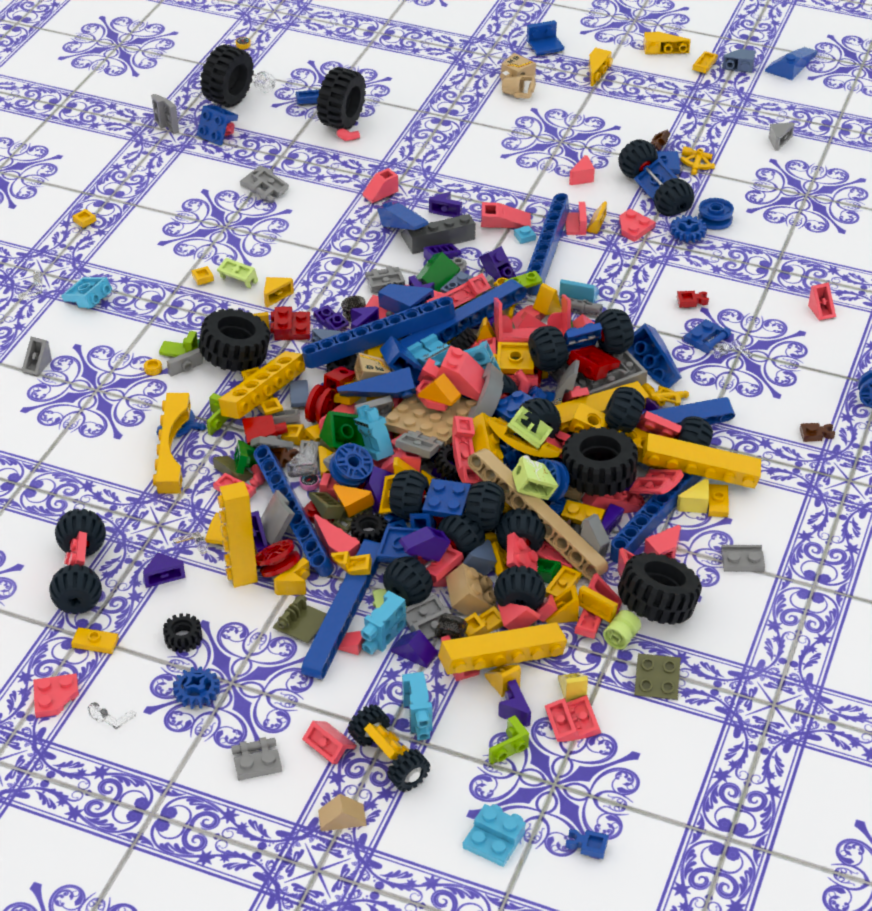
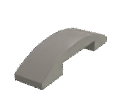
(490, 392)

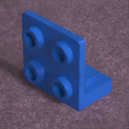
(543, 38)
(214, 123)

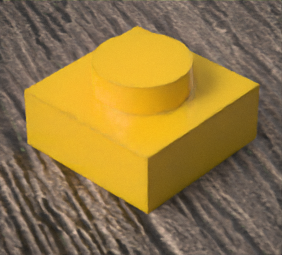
(84, 218)
(202, 275)

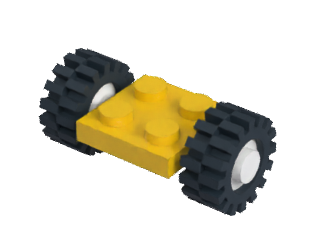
(408, 764)

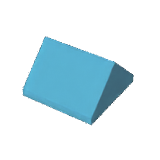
(579, 290)

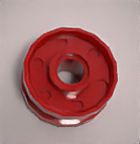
(319, 403)
(277, 558)

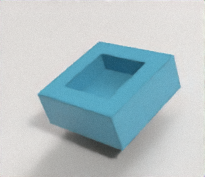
(524, 234)

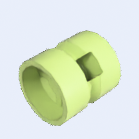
(622, 629)

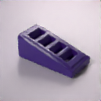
(429, 251)
(612, 517)

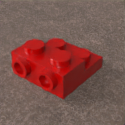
(290, 324)
(593, 362)

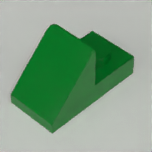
(243, 456)

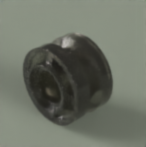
(350, 303)
(452, 626)

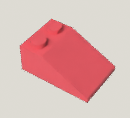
(463, 372)

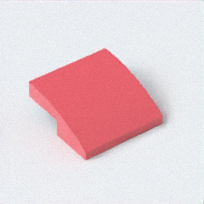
(657, 481)
(572, 719)

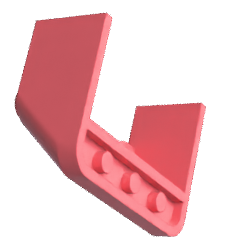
(506, 333)

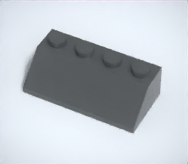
(446, 231)

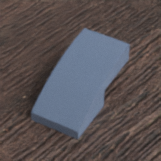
(298, 392)

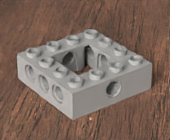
(628, 372)

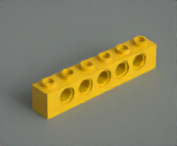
(261, 385)
(589, 417)

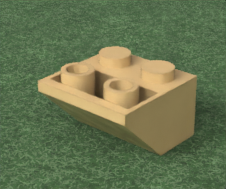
(470, 590)

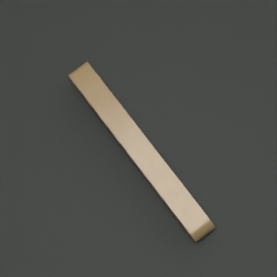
(558, 532)

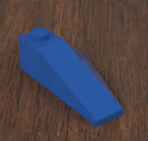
(792, 63)
(398, 216)
(654, 356)
(396, 384)

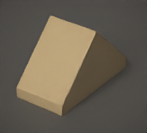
(341, 814)

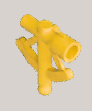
(698, 155)
(665, 394)

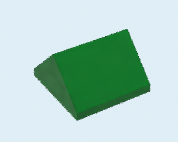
(438, 270)
(340, 429)

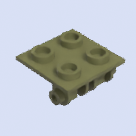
(300, 620)
(657, 676)

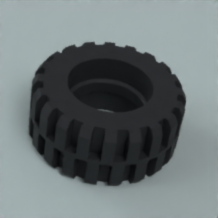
(227, 75)
(341, 98)
(234, 340)
(600, 461)
(659, 588)

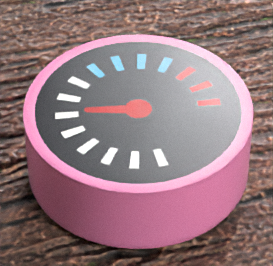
(309, 482)

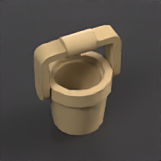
(516, 85)

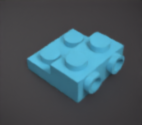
(88, 291)
(495, 834)

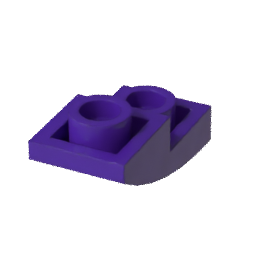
(330, 319)

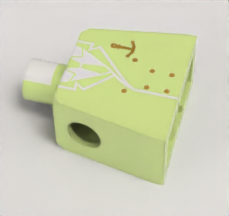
(533, 478)

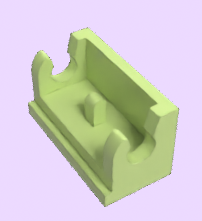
(238, 271)
(525, 432)

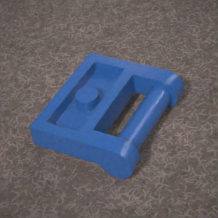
(703, 333)

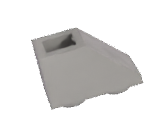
(595, 534)

